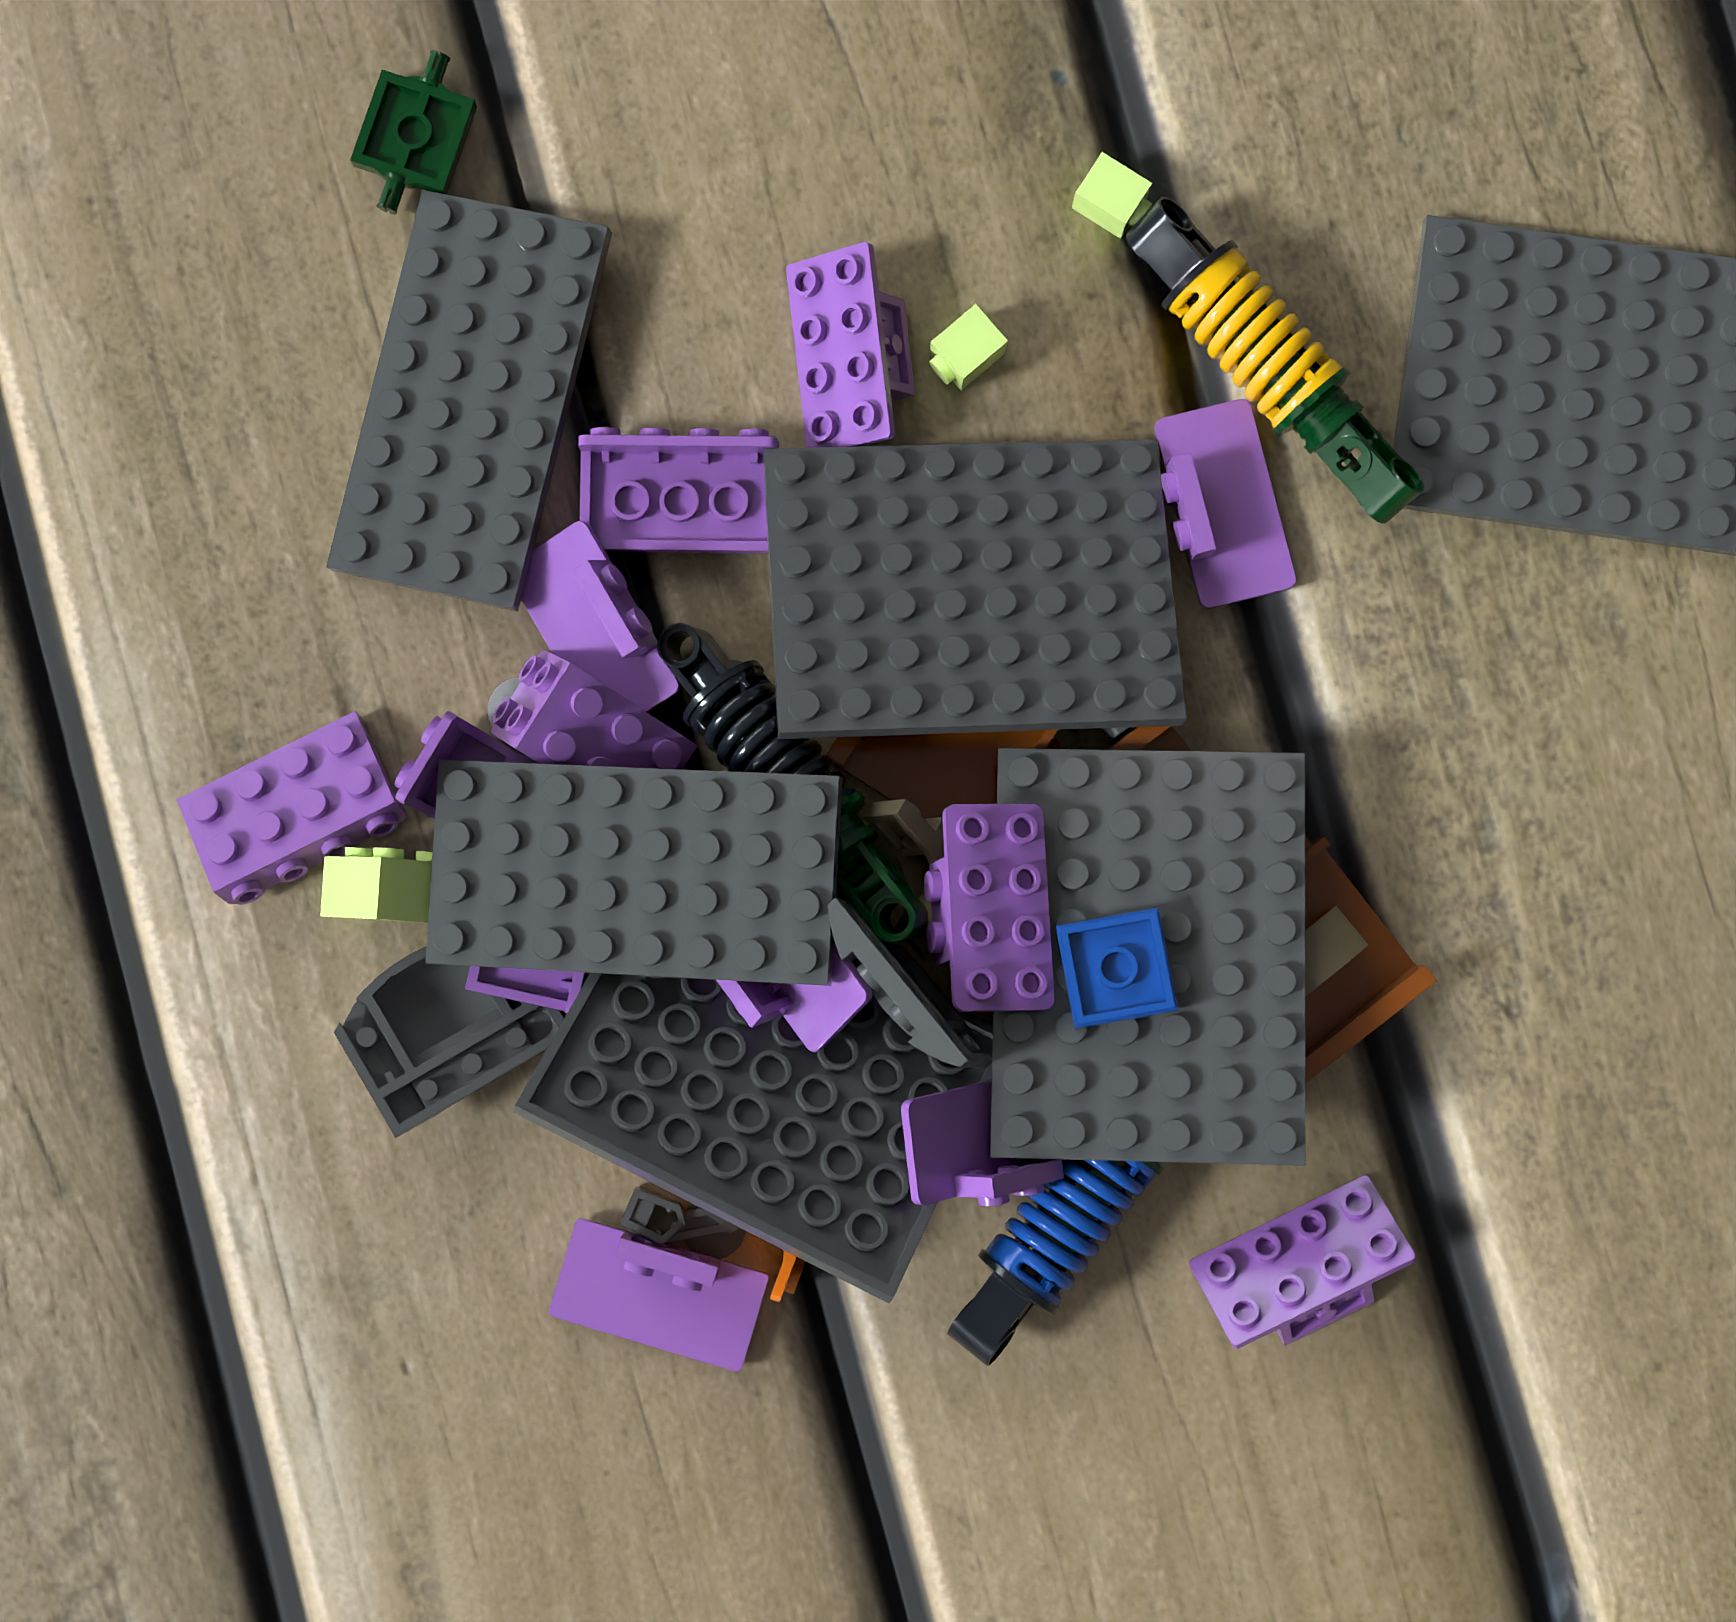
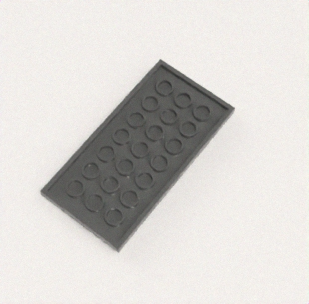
(469, 400)
(635, 871)

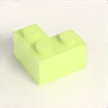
(377, 885)

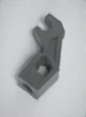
(690, 1222)

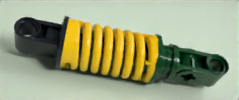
(1294, 383)

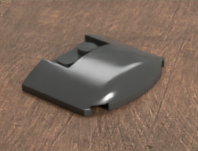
(904, 990)
(432, 1042)

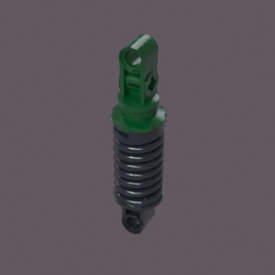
(739, 723)

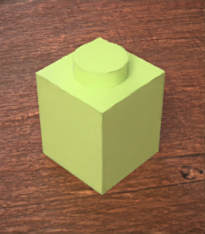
(1112, 196)
(966, 348)

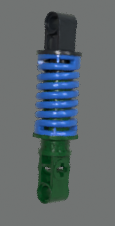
(1046, 1249)

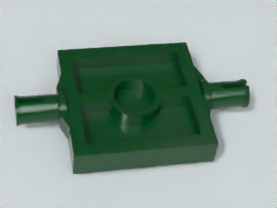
(413, 132)

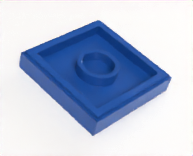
(1116, 968)

